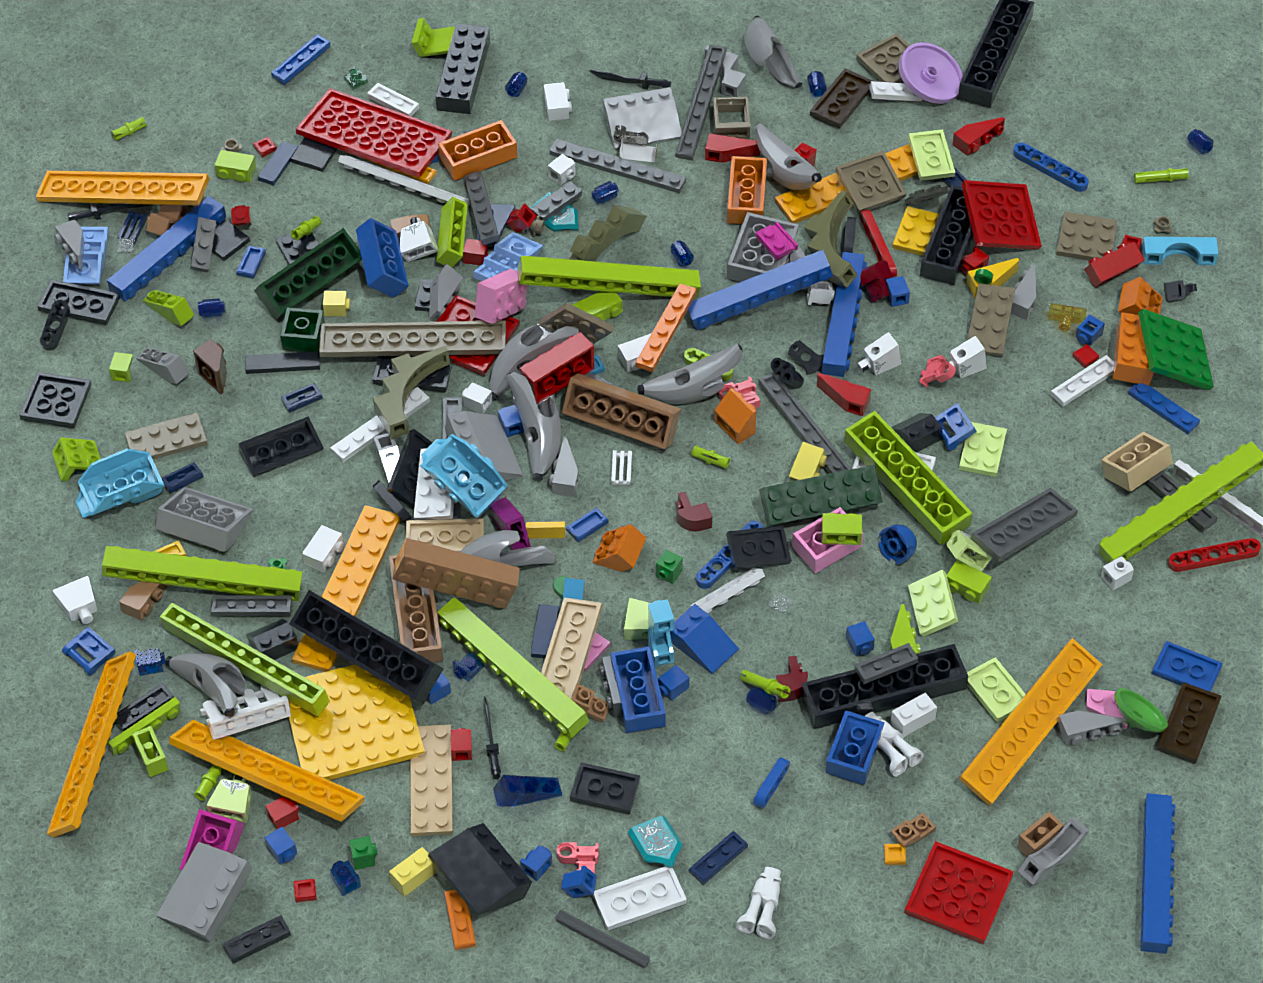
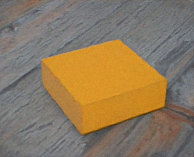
(895, 854)

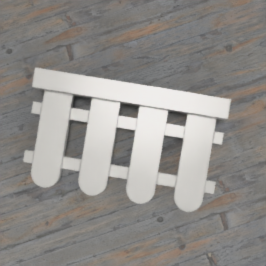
(249, 717)

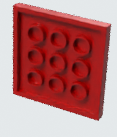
(1001, 215)
(464, 310)
(959, 892)

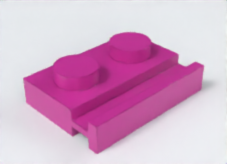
(776, 240)

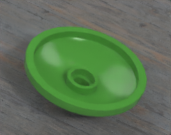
(1139, 711)

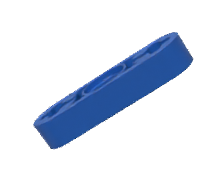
(771, 783)

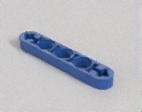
(1045, 160)
(720, 559)

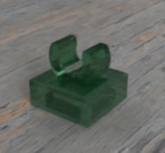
(355, 78)

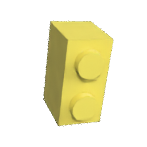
(808, 462)
(412, 872)

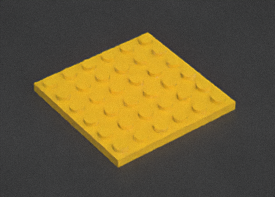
(360, 727)

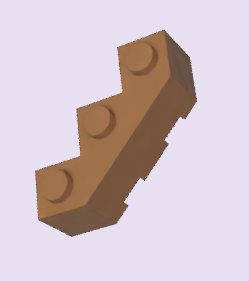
(166, 218)

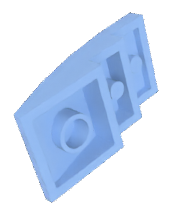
(507, 255)
(93, 258)

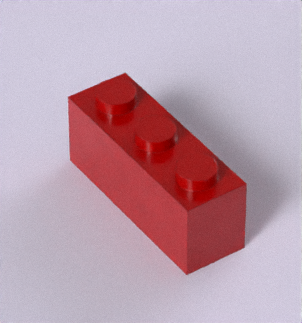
(1113, 263)

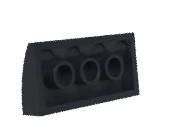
(280, 446)

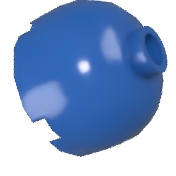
(896, 539)

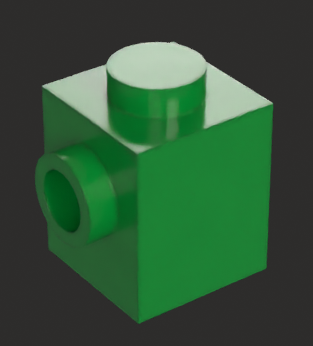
(669, 566)
(363, 852)

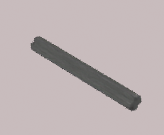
(602, 939)

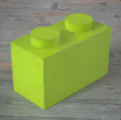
(235, 166)
(841, 529)
(968, 581)
(150, 751)

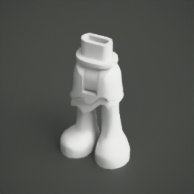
(888, 740)
(765, 893)

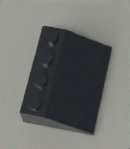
(481, 870)

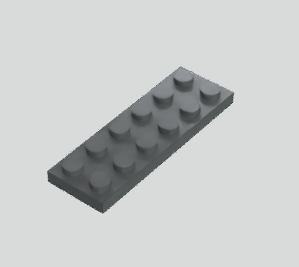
(1024, 524)

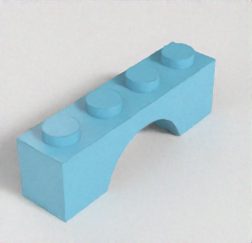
(1200, 249)
(659, 627)

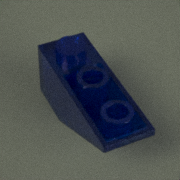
(522, 790)

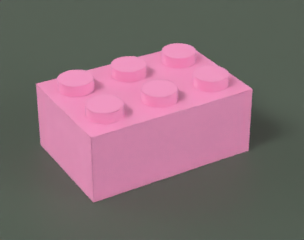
(500, 296)
(809, 546)

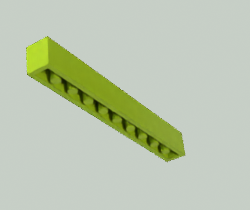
(604, 276)
(1182, 504)
(200, 573)
(248, 660)
(513, 667)

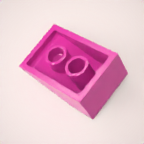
(213, 831)

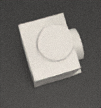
(820, 293)

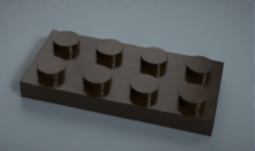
(841, 98)
(1189, 722)

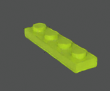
(155, 719)

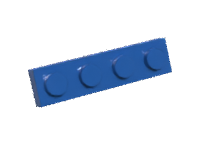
(300, 59)
(1164, 407)

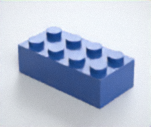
(382, 258)
(638, 689)

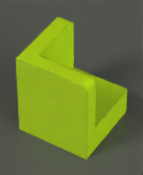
(120, 367)

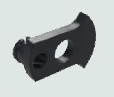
(810, 366)

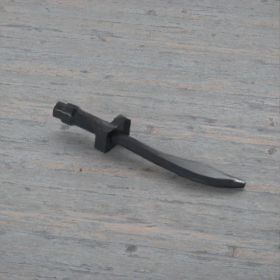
(644, 80)
(94, 211)
(492, 749)

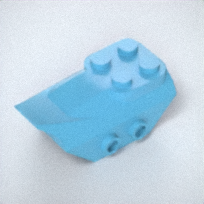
(463, 474)
(118, 480)

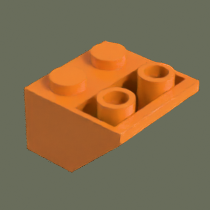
(1139, 295)
(736, 416)
(620, 548)

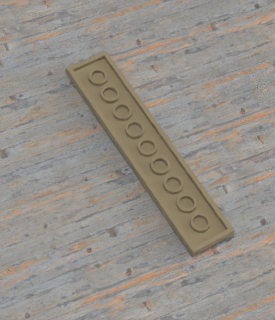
(411, 338)

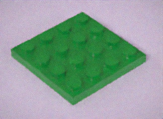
(1175, 349)

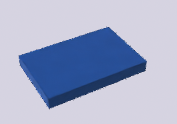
(1183, 665)

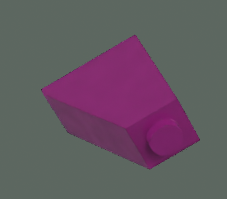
(509, 518)

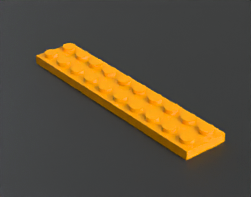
(123, 187)
(803, 204)
(352, 578)
(1030, 722)
(91, 745)
(268, 771)

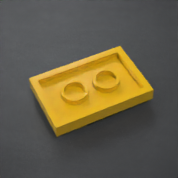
(915, 230)

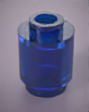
(816, 83)
(516, 84)
(1200, 141)
(605, 192)
(681, 253)
(211, 307)
(761, 700)

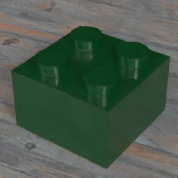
(302, 330)

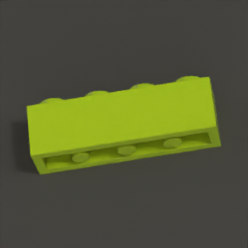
(452, 232)
(602, 305)

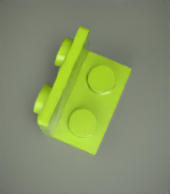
(431, 42)
(74, 454)

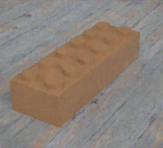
(621, 411)
(455, 573)
(417, 618)

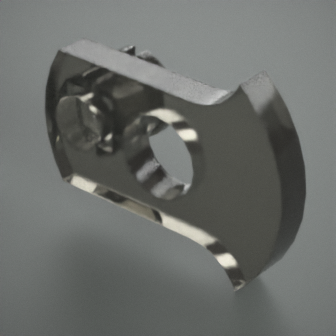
(637, 138)

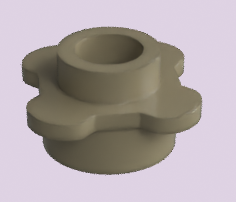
(231, 145)
(1162, 224)
(537, 226)

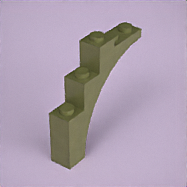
(824, 232)
(603, 233)
(397, 387)

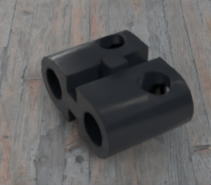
(787, 372)

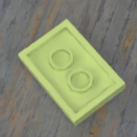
(931, 155)
(983, 450)
(933, 603)
(995, 689)

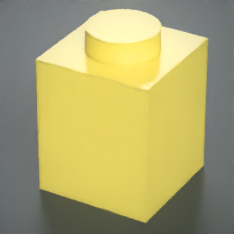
(336, 303)

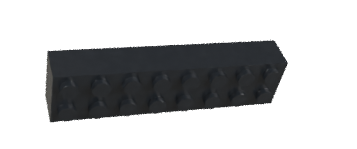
(995, 51)
(366, 646)
(936, 674)

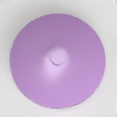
(930, 72)

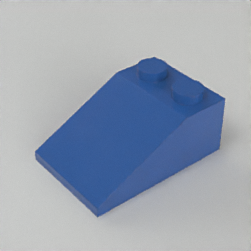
(702, 639)
(854, 747)

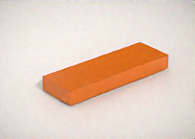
(460, 921)

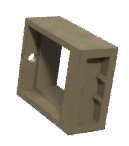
(733, 129)

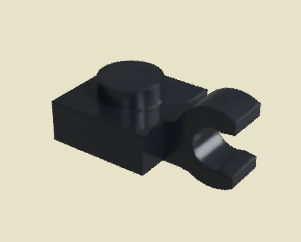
(1176, 290)

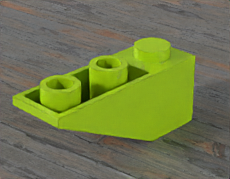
(169, 306)
(903, 632)

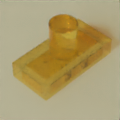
(1066, 315)

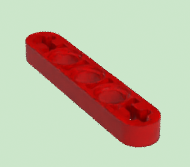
(876, 240)
(1207, 560)

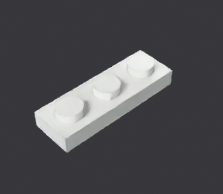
(892, 91)
(392, 100)

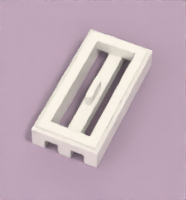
(621, 455)

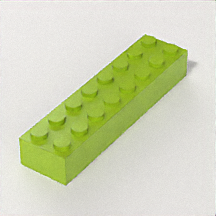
(908, 477)

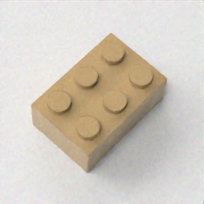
(1137, 461)

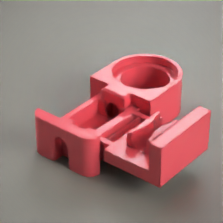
(935, 370)
(745, 389)
(584, 855)

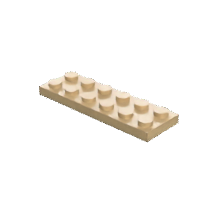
(571, 643)
(432, 783)

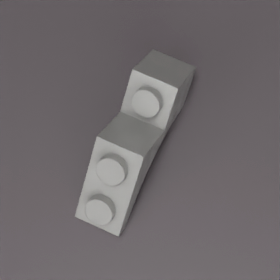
(733, 81)
(1058, 851)

